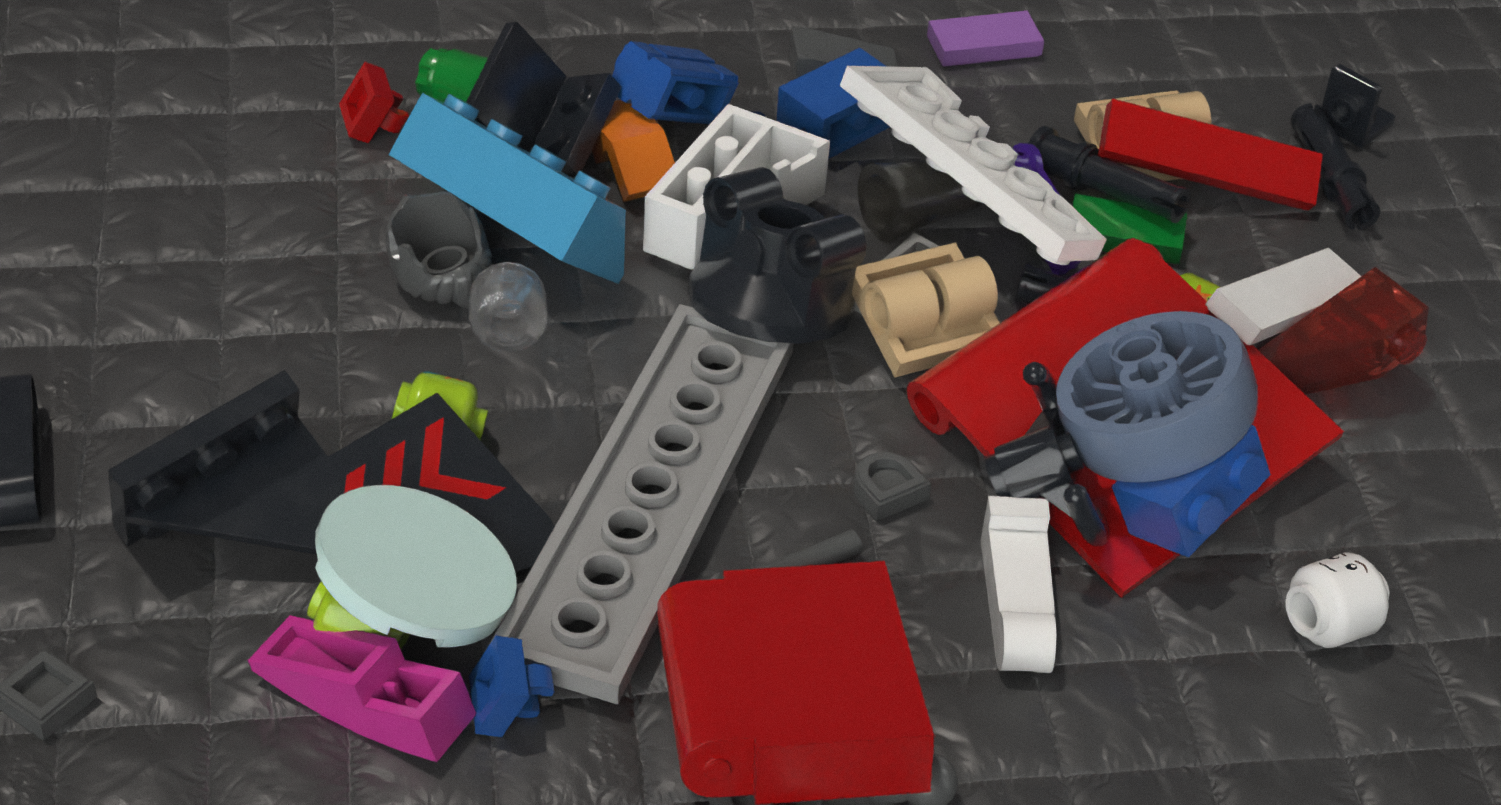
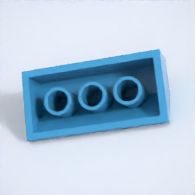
(515, 186)

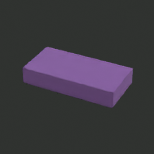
(985, 38)

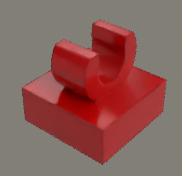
(371, 104)

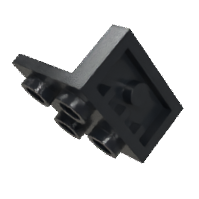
(537, 99)

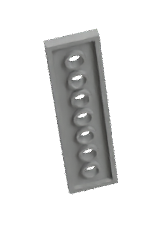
(671, 522)

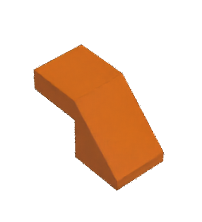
(635, 149)

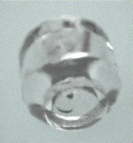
(508, 307)

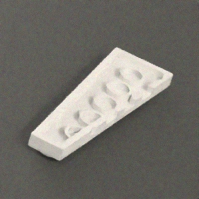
(927, 116)

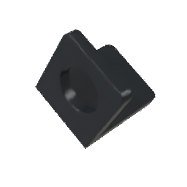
(1352, 107)

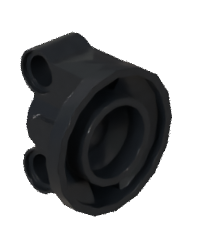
(773, 263)

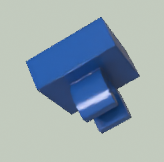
(506, 686)

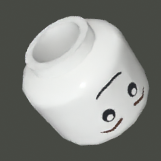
(1337, 600)

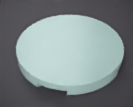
(414, 565)

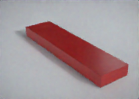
(1210, 155)

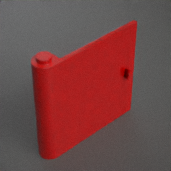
(992, 404)

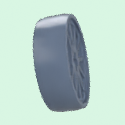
(1158, 396)

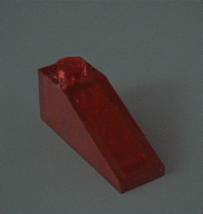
(1352, 336)

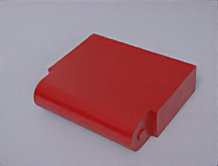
(794, 685)

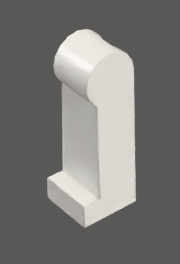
(1019, 583)

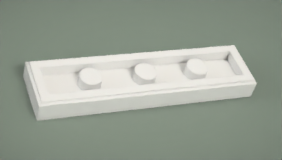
(1280, 296)

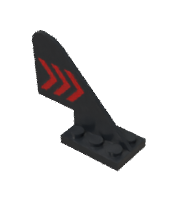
(266, 481)

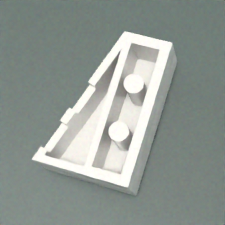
(729, 145)

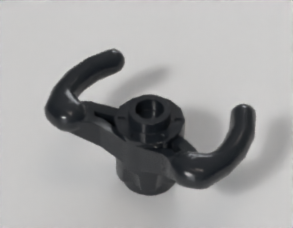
(1045, 463)

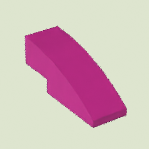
(367, 686)

